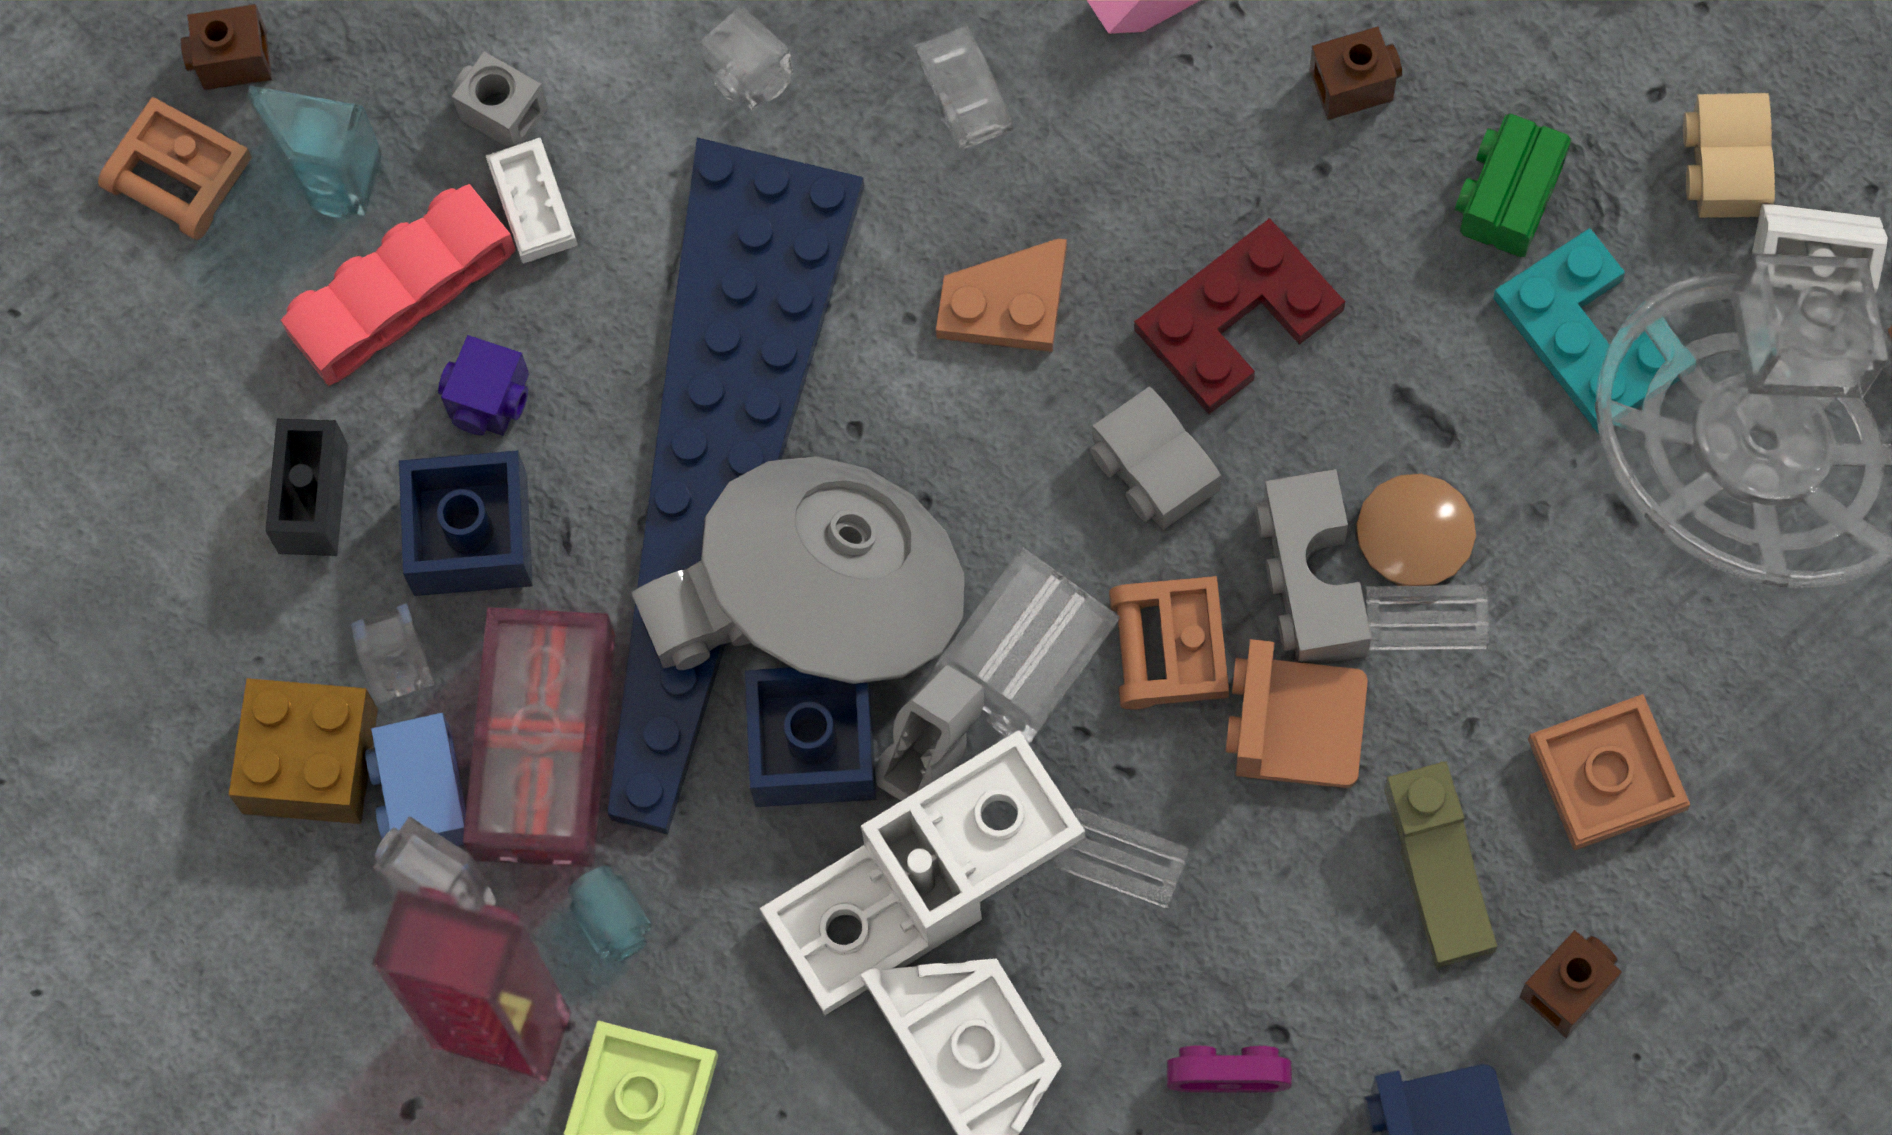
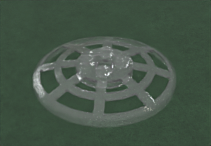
(1732, 459)

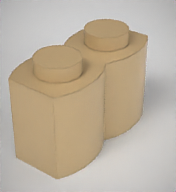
(1731, 154)

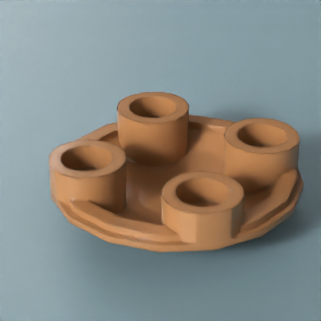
(1416, 530)

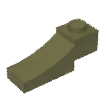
(1440, 863)

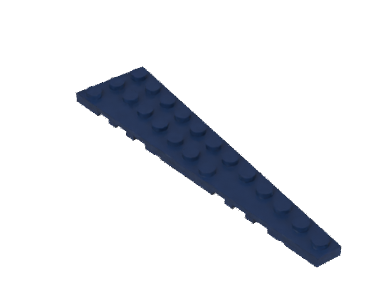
(743, 334)

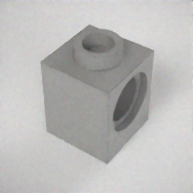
(508, 121)

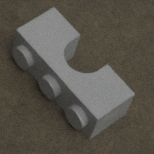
(1321, 619)

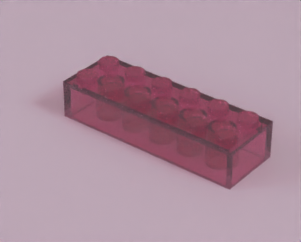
(472, 982)

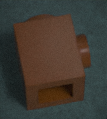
(227, 47)
(1354, 72)
(1572, 982)

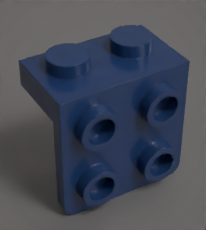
(1438, 1104)

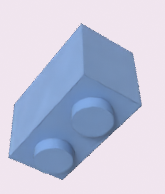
(418, 776)

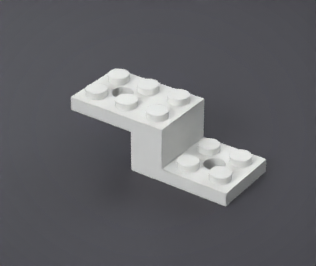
(923, 871)

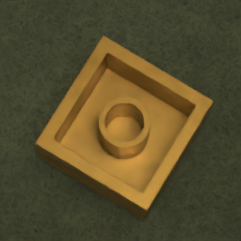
(303, 751)

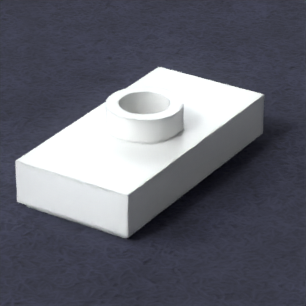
(531, 200)

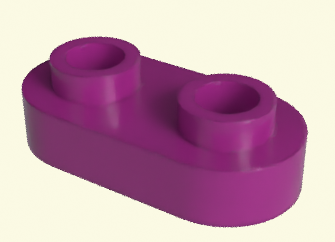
(1254, 1071)

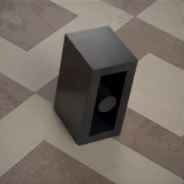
(306, 487)

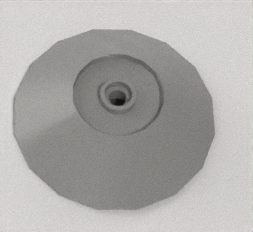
(833, 570)

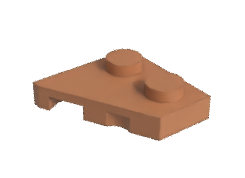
(1006, 299)

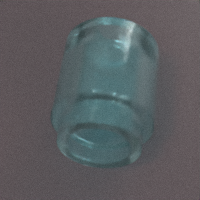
(609, 914)

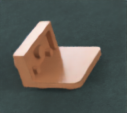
(1297, 720)

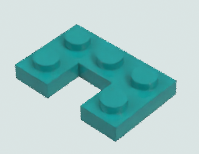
(1548, 313)

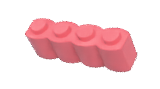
(392, 289)

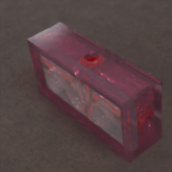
(539, 737)

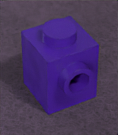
(484, 387)

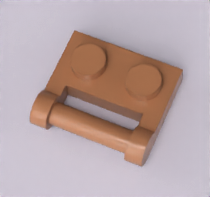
(186, 153)
(1189, 642)

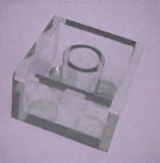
(1808, 326)

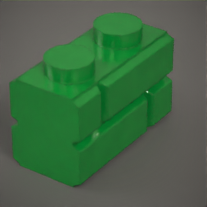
(1513, 185)

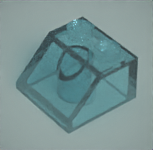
(322, 147)

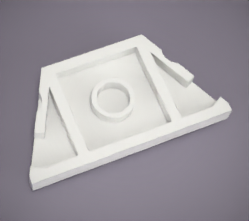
(968, 1041)

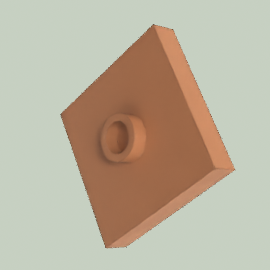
(1608, 772)

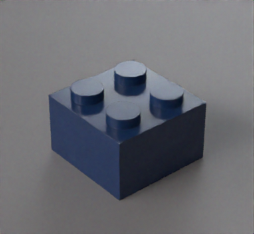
(465, 523)
(808, 739)

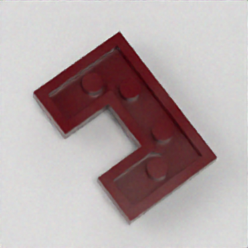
(1190, 321)

